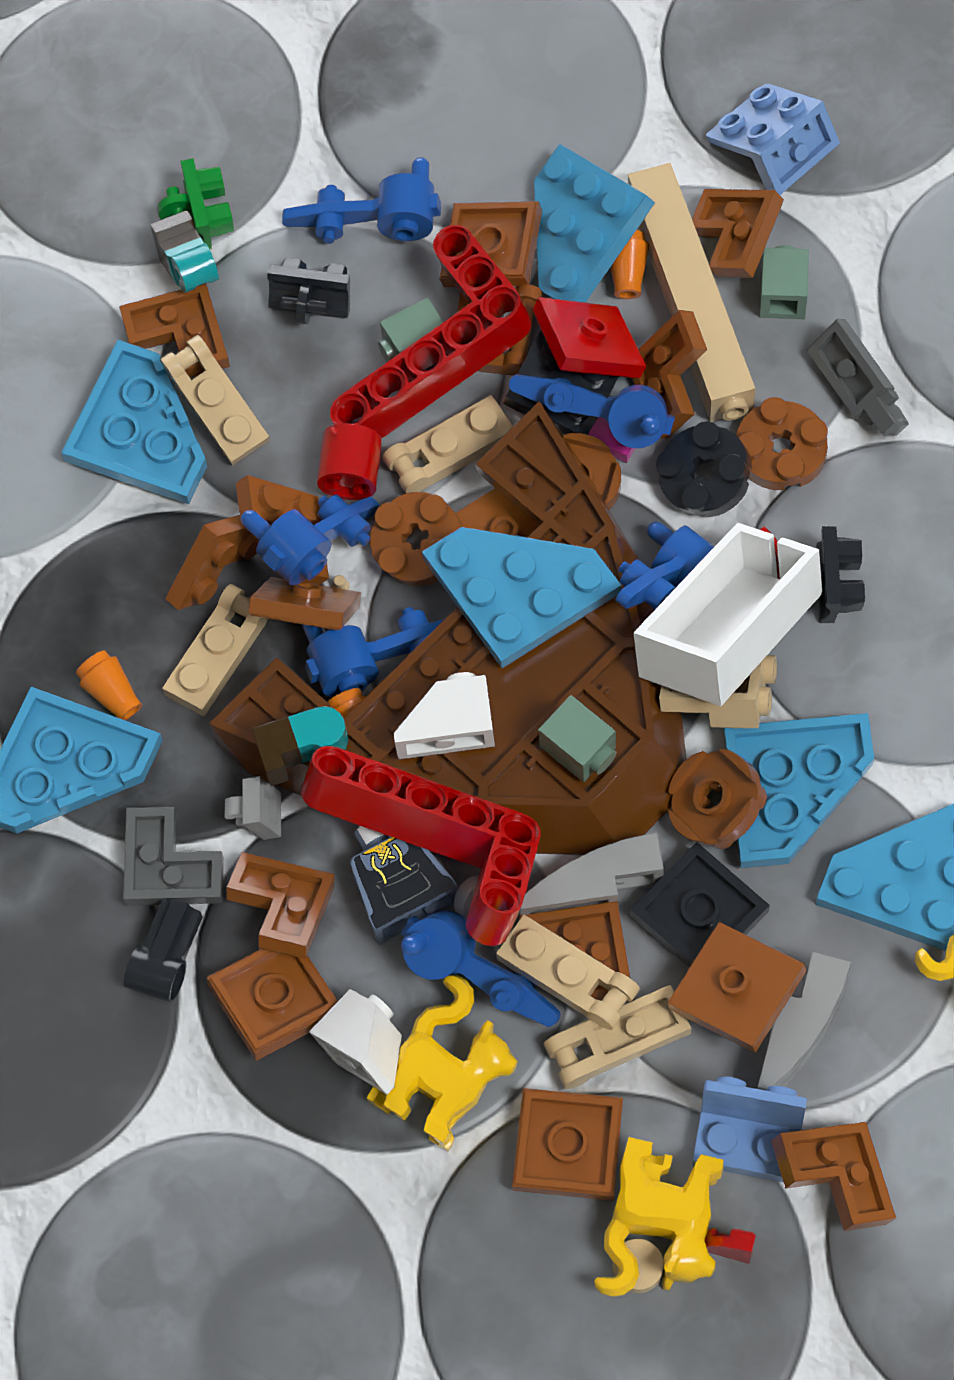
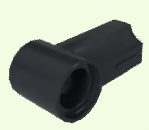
(160, 963)

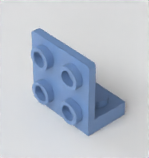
(780, 133)
(742, 1122)

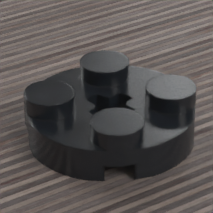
(686, 452)

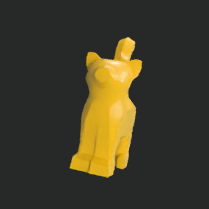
(440, 1075)
(660, 1210)

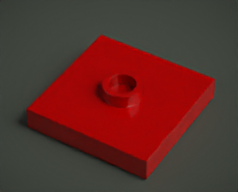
(589, 338)

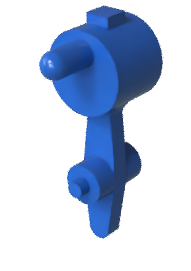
(401, 210)
(634, 415)
(298, 547)
(675, 560)
(345, 659)
(443, 946)

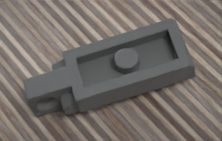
(857, 378)

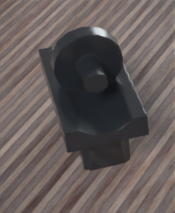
(309, 291)
(837, 594)

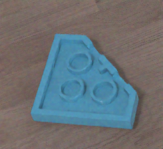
(582, 223)
(137, 428)
(519, 587)
(66, 759)
(805, 774)
(899, 880)

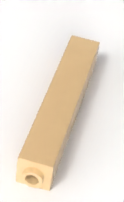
(690, 286)

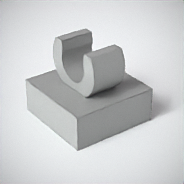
(257, 808)

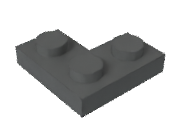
(159, 872)

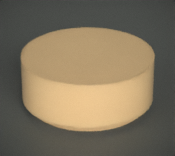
(649, 1265)

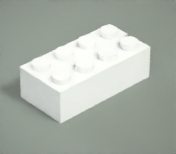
(728, 614)

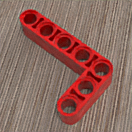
(444, 343)
(435, 819)

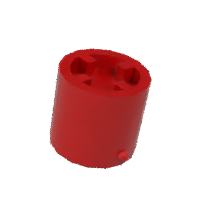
(349, 461)

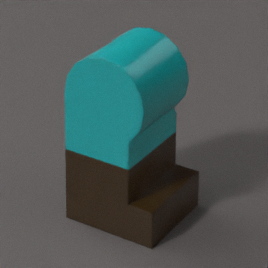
(184, 252)
(297, 738)

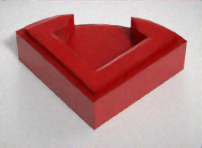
(735, 1246)

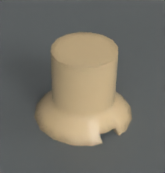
(340, 582)

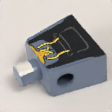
(398, 882)

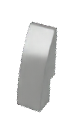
(599, 876)
(804, 1020)

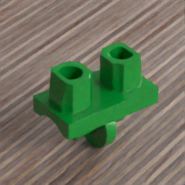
(199, 186)

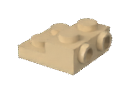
(740, 709)

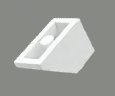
(448, 719)
(361, 1039)

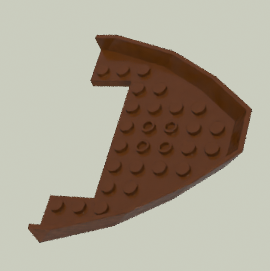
(585, 660)

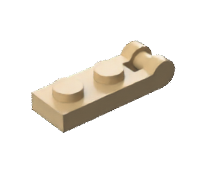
(216, 401)
(448, 445)
(214, 653)
(566, 972)
(641, 1029)

